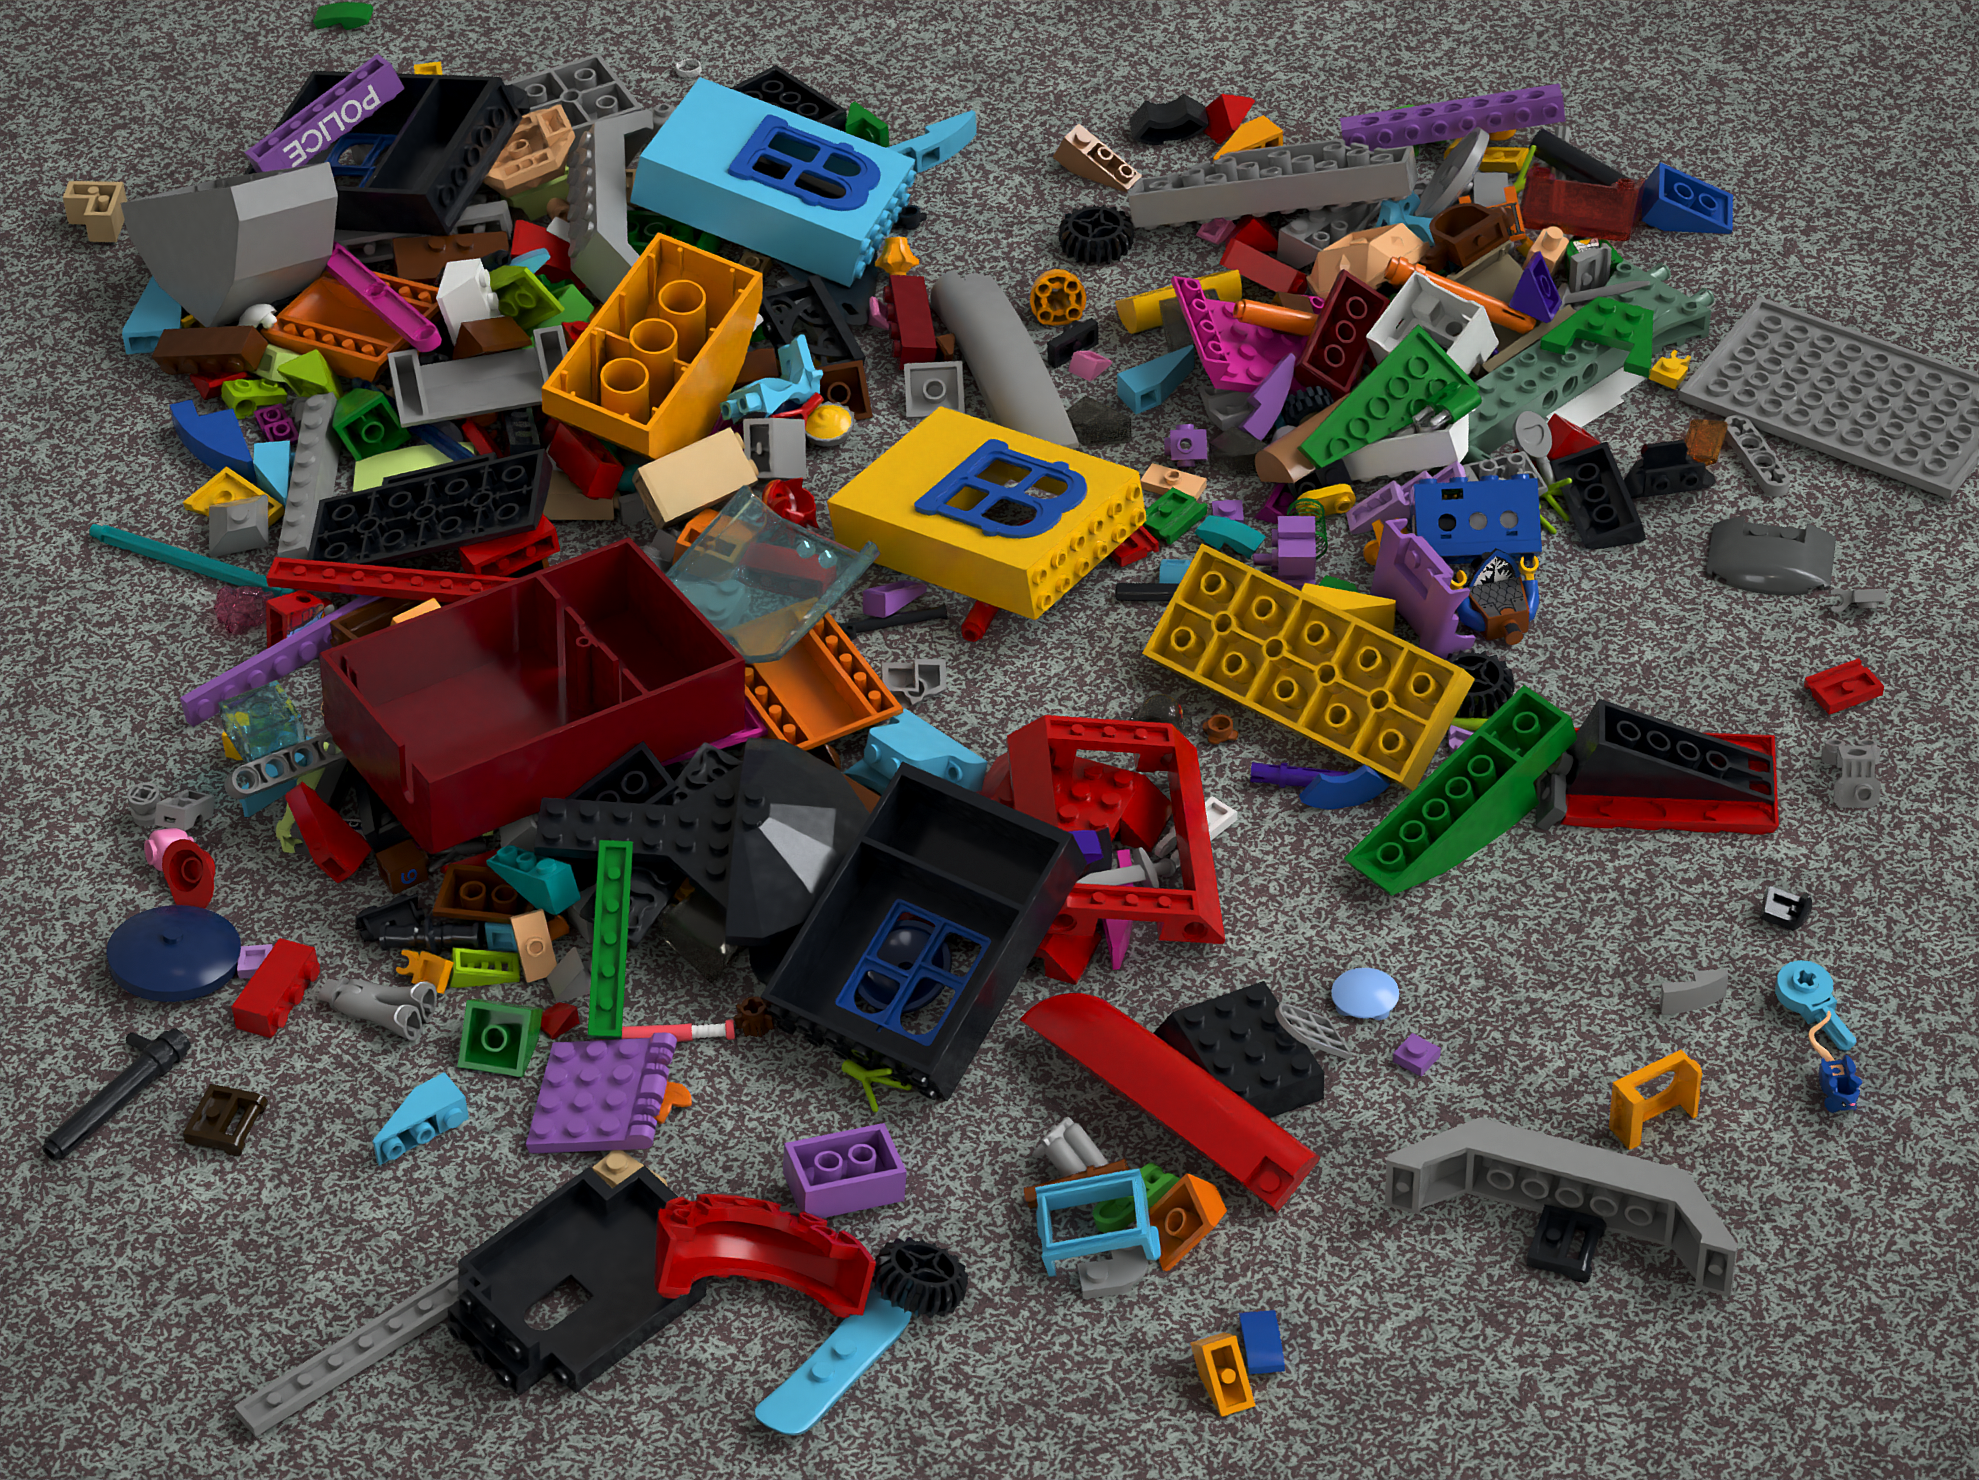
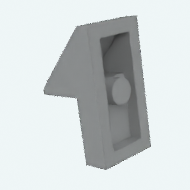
(570, 977)

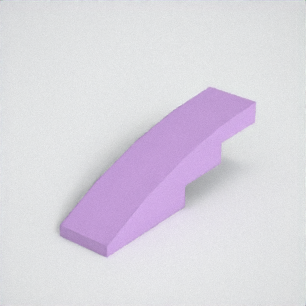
(1393, 500)

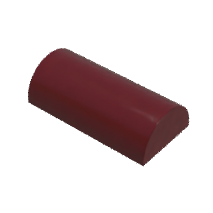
(1339, 336)

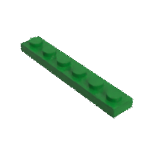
(610, 940)

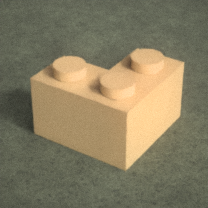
(97, 207)

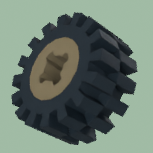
(1305, 405)

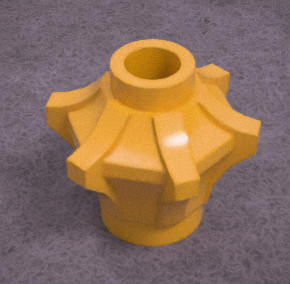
(896, 257)

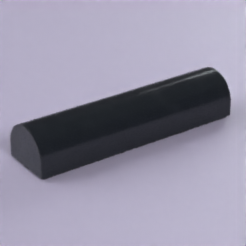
(1573, 160)

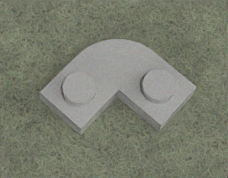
(1113, 1275)

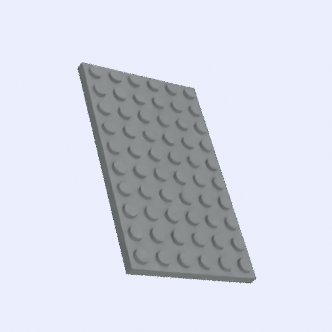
(1845, 396)

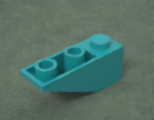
(538, 879)

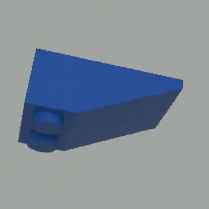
(1685, 203)

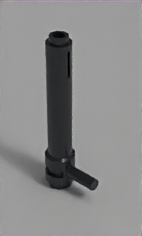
(154, 1061)

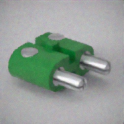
(1448, 405)

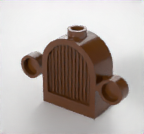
(1466, 234)

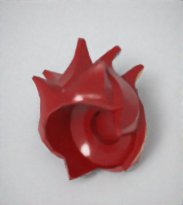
(791, 501)

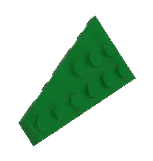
(1384, 399)

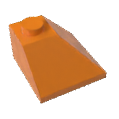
(1185, 1217)

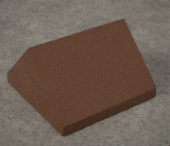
(489, 337)
(848, 386)

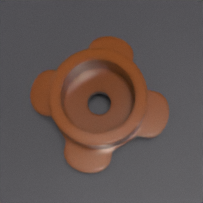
(1220, 729)

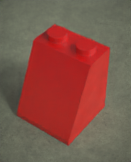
(532, 237)

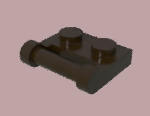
(215, 1114)

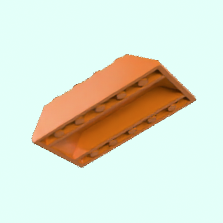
(346, 329)
(818, 690)

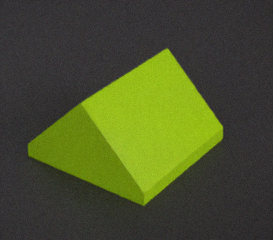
(311, 375)

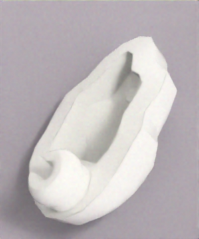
(259, 314)

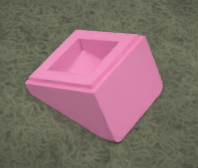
(1216, 231)
(1088, 364)

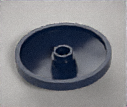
(173, 953)

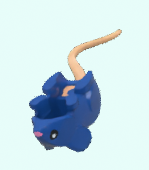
(1836, 1077)

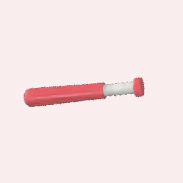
(682, 1032)

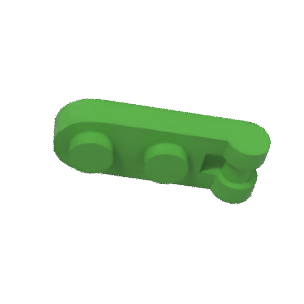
(1120, 1212)

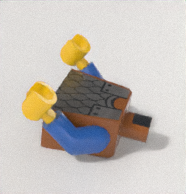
(1501, 606)

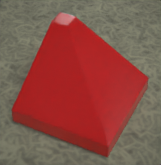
(559, 1019)

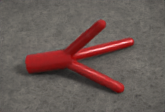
(804, 411)

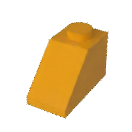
(1223, 1373)

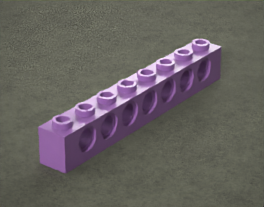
(1455, 118)

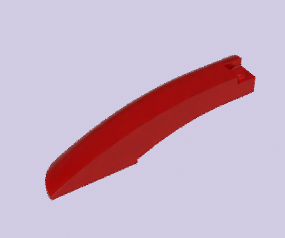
(1175, 1094)

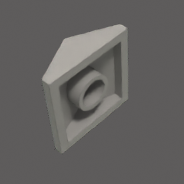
(933, 386)

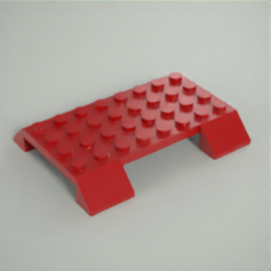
(1087, 799)

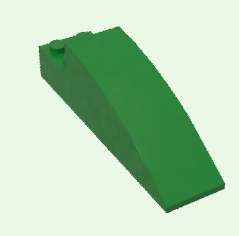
(1468, 797)

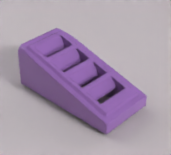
(891, 597)

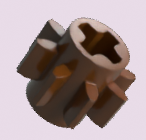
(753, 1017)

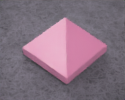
(877, 314)

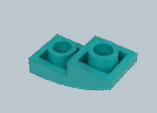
(1222, 530)

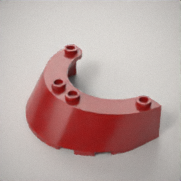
(758, 1241)

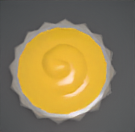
(829, 424)

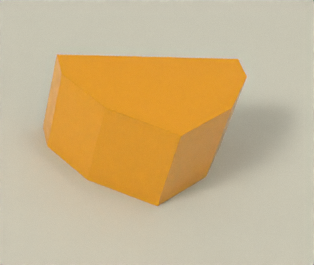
(659, 351)

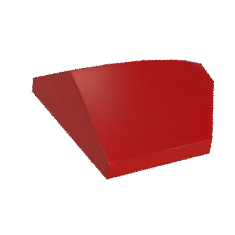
(210, 384)

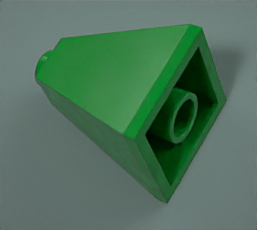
(368, 424)

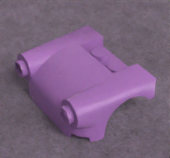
(1420, 584)

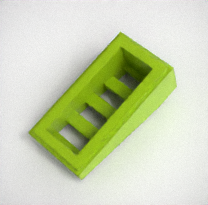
(466, 975)

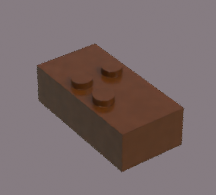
(423, 257)

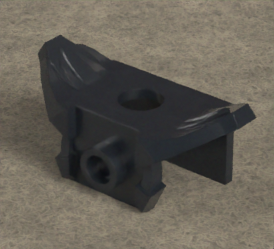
(1666, 470)

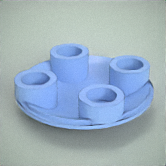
(1365, 993)

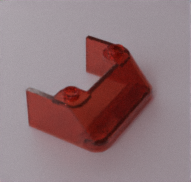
(1581, 207)

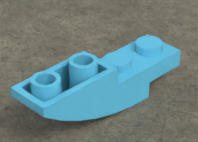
(939, 141)

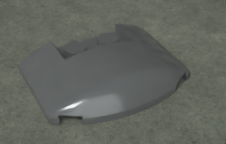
(1771, 557)

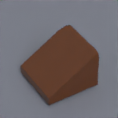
(945, 347)

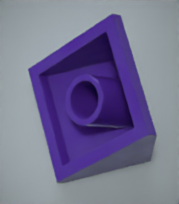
(1536, 291)

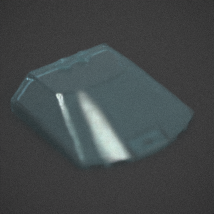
(765, 577)

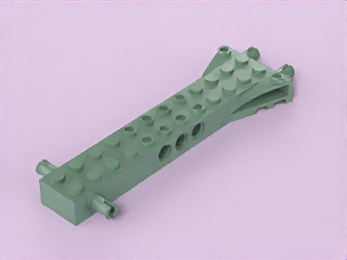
(1547, 380)

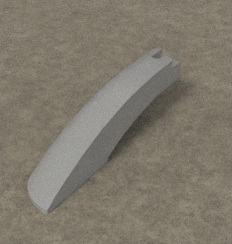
(1002, 357)

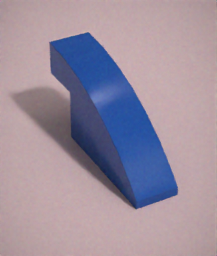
(213, 438)

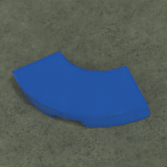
(1344, 790)

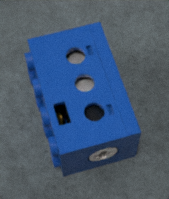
(1486, 518)

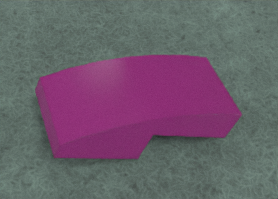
(276, 425)

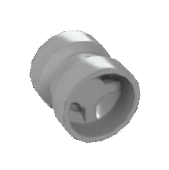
(143, 801)

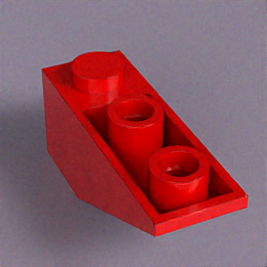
(328, 837)

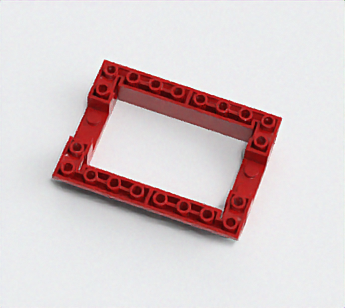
(1179, 914)

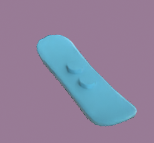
(833, 1367)

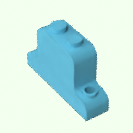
(925, 747)

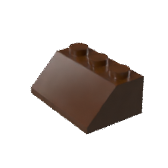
(478, 895)

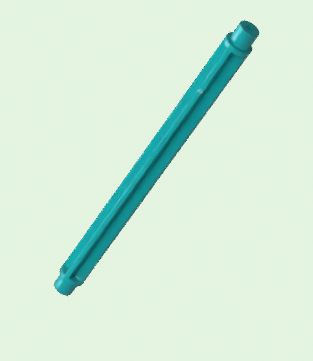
(183, 558)

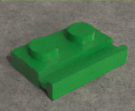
(1173, 515)

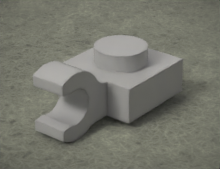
(1865, 598)

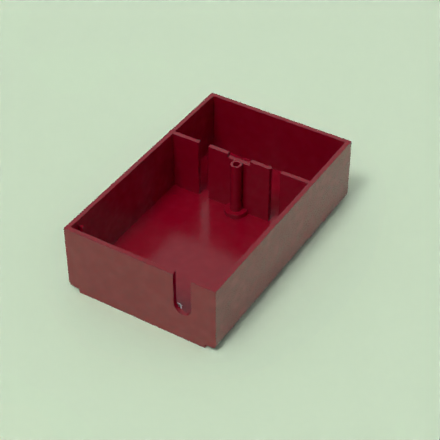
(529, 692)

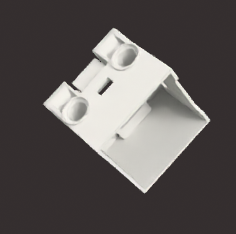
(1441, 316)

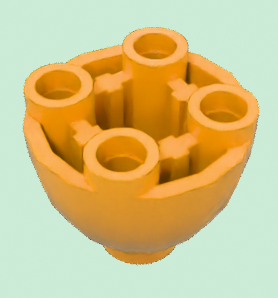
(1054, 306)

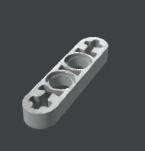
(1761, 454)

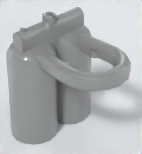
(1069, 1148)

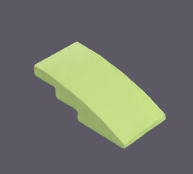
(372, 470)

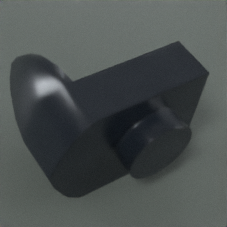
(1785, 908)

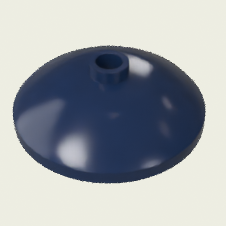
(902, 950)

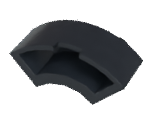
(1168, 121)

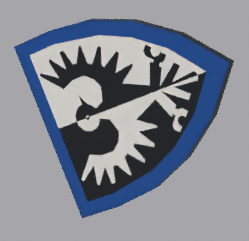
(1492, 568)

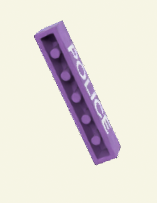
(327, 117)

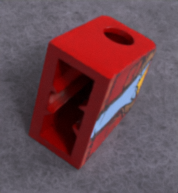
(293, 613)

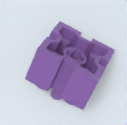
(1295, 553)

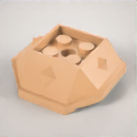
(533, 153)
(1364, 256)

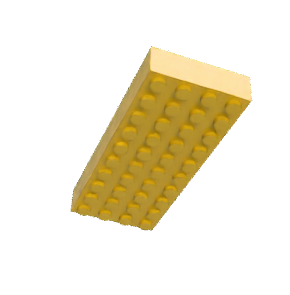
(1308, 666)

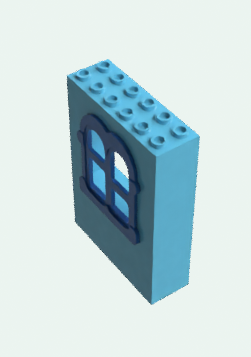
(705, 178)

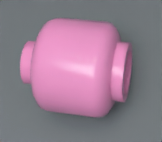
(159, 841)

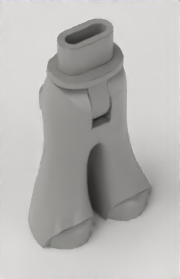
(392, 1007)

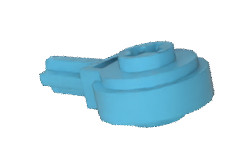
(1808, 991)

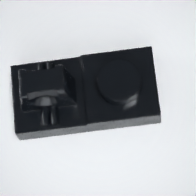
(1075, 337)

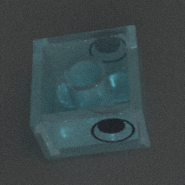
(262, 721)

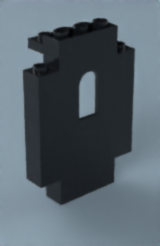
(580, 1233)

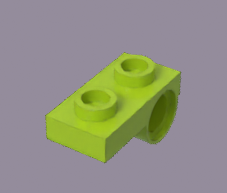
(248, 394)

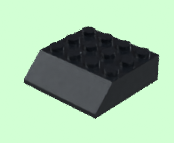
(1247, 1049)

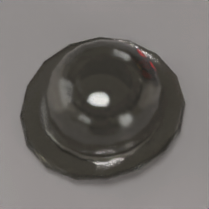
(1164, 709)

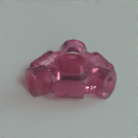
(241, 613)

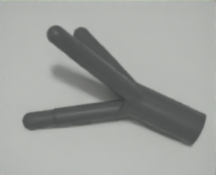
(464, 848)

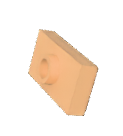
(1161, 479)
(533, 944)

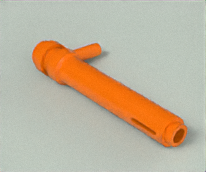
(1498, 311)
(1278, 319)

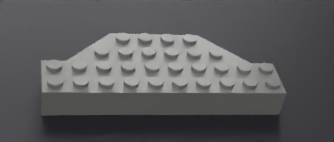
(1274, 181)

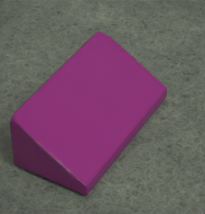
(1276, 504)

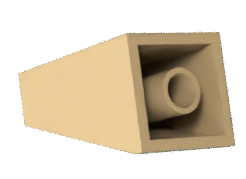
(694, 478)

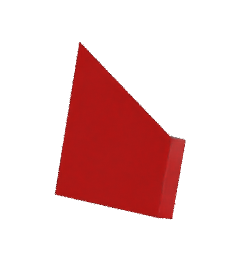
(1226, 115)
(1255, 233)

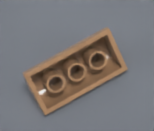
(1282, 459)

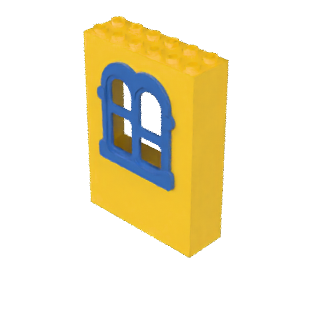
(936, 482)

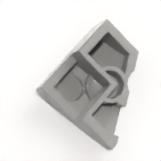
(914, 681)

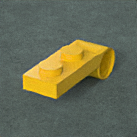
(1498, 158)

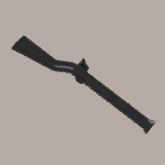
(855, 625)

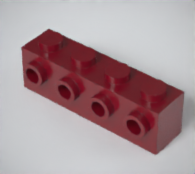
(909, 320)

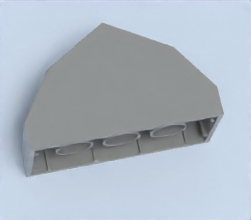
(237, 239)

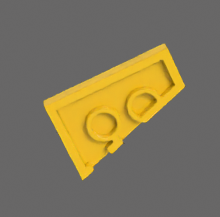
(229, 487)

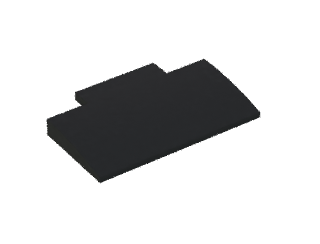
(433, 510)

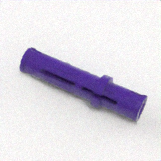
(1287, 775)

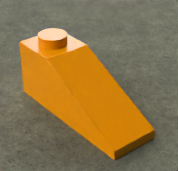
(1253, 135)

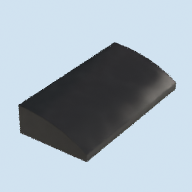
(1598, 498)

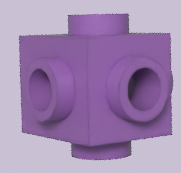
(1194, 437)

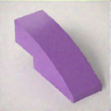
(1269, 398)

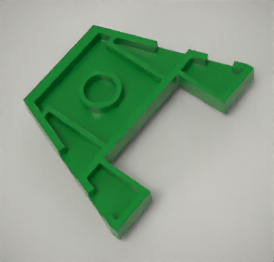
(1611, 325)

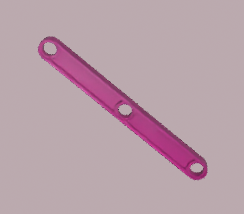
(382, 300)

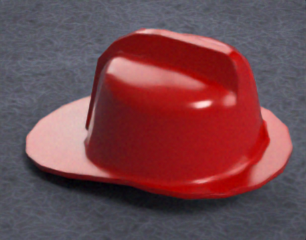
(189, 873)

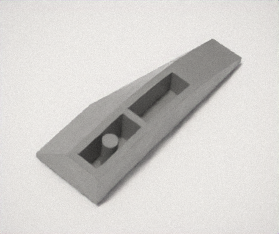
(1320, 228)

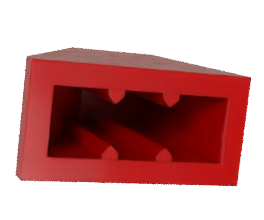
(1263, 269)

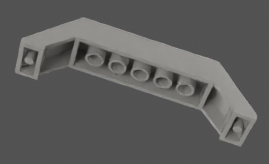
(598, 201)
(1541, 1169)

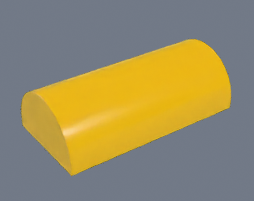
(1143, 310)

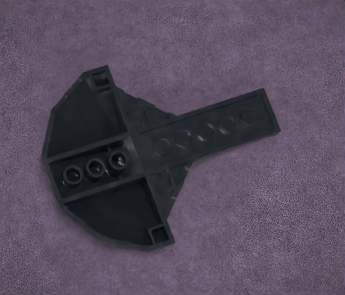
(749, 840)

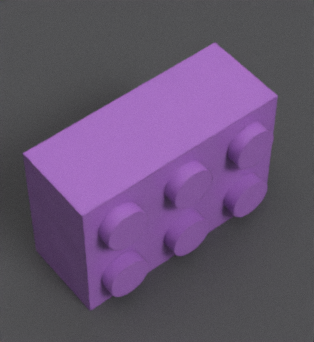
(844, 1171)

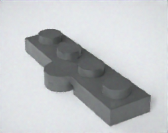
(1552, 792)

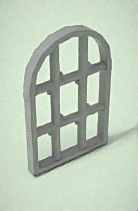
(1305, 1036)

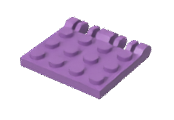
(601, 1095)

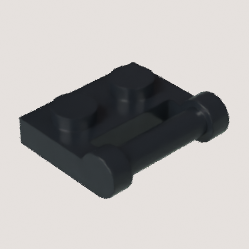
(1554, 1240)

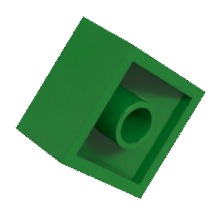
(499, 1036)

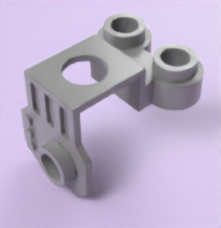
(1857, 782)

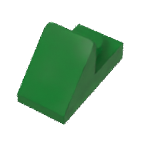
(866, 126)

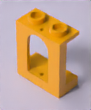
(1631, 1109)

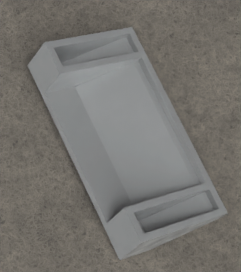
(474, 383)

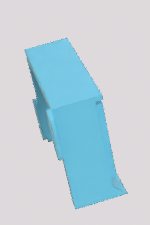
(1090, 1191)

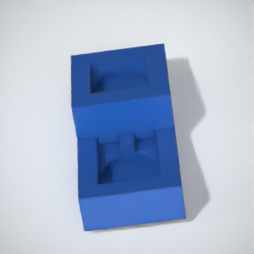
(1261, 1342)

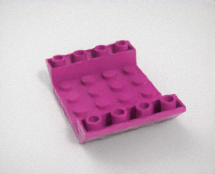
(1232, 351)

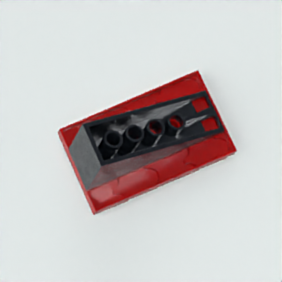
(1699, 777)

